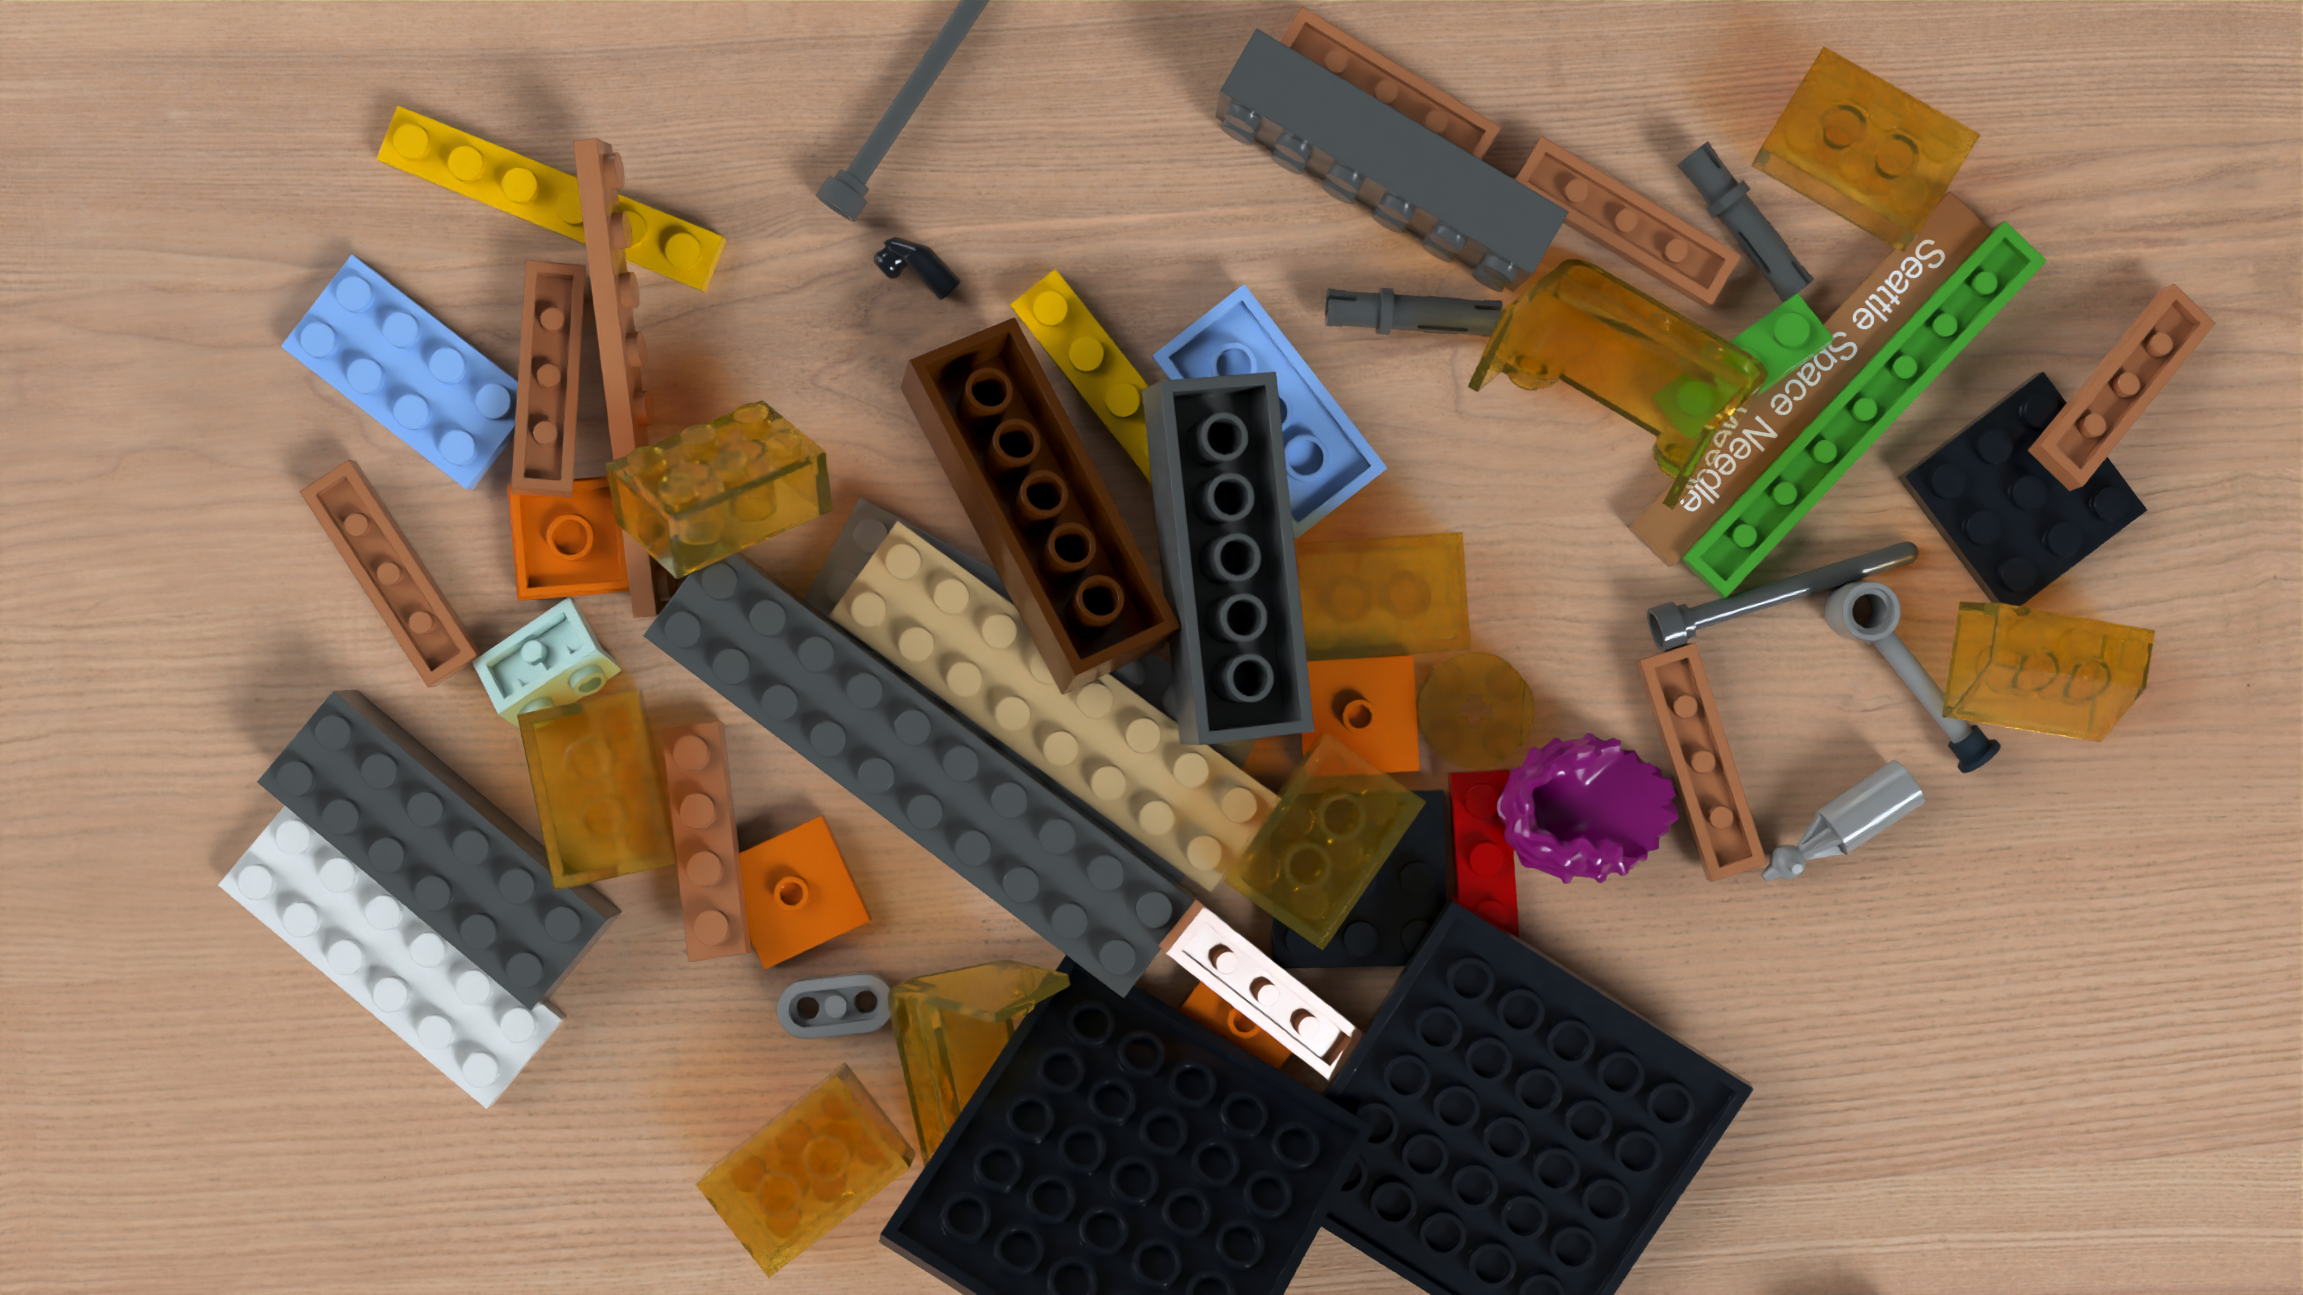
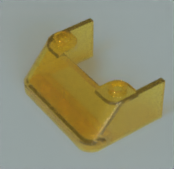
(1630, 358)
(954, 1029)

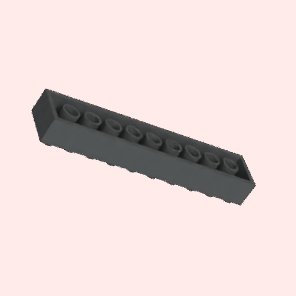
(922, 768)

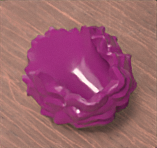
(1585, 808)

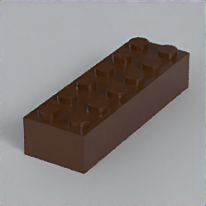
(1038, 505)

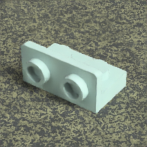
(545, 664)

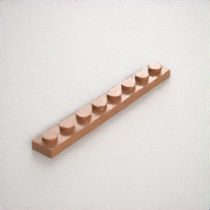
(620, 347)

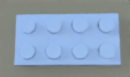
(408, 372)
(1321, 445)

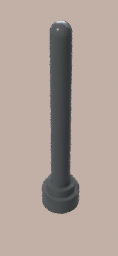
(847, 189)
(1675, 624)

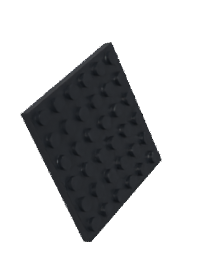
(1518, 1121)
(1126, 1160)

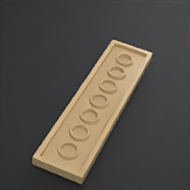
(1092, 740)

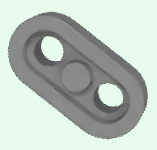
(838, 1005)

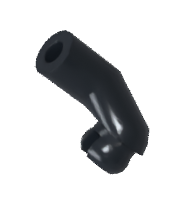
(921, 261)

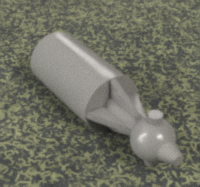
(1850, 820)

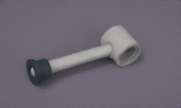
(1966, 741)

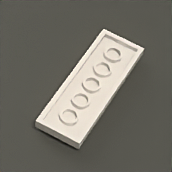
(388, 958)

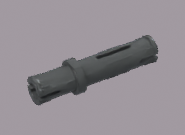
(1745, 221)
(1411, 313)

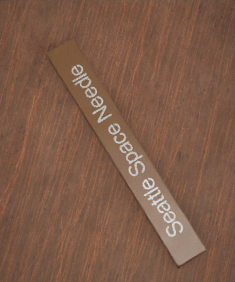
(1779, 414)

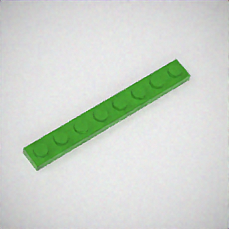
(1863, 409)

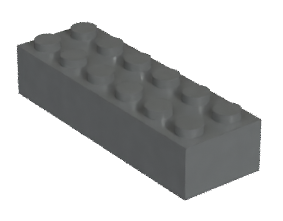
(1387, 164)
(1228, 557)
(437, 846)

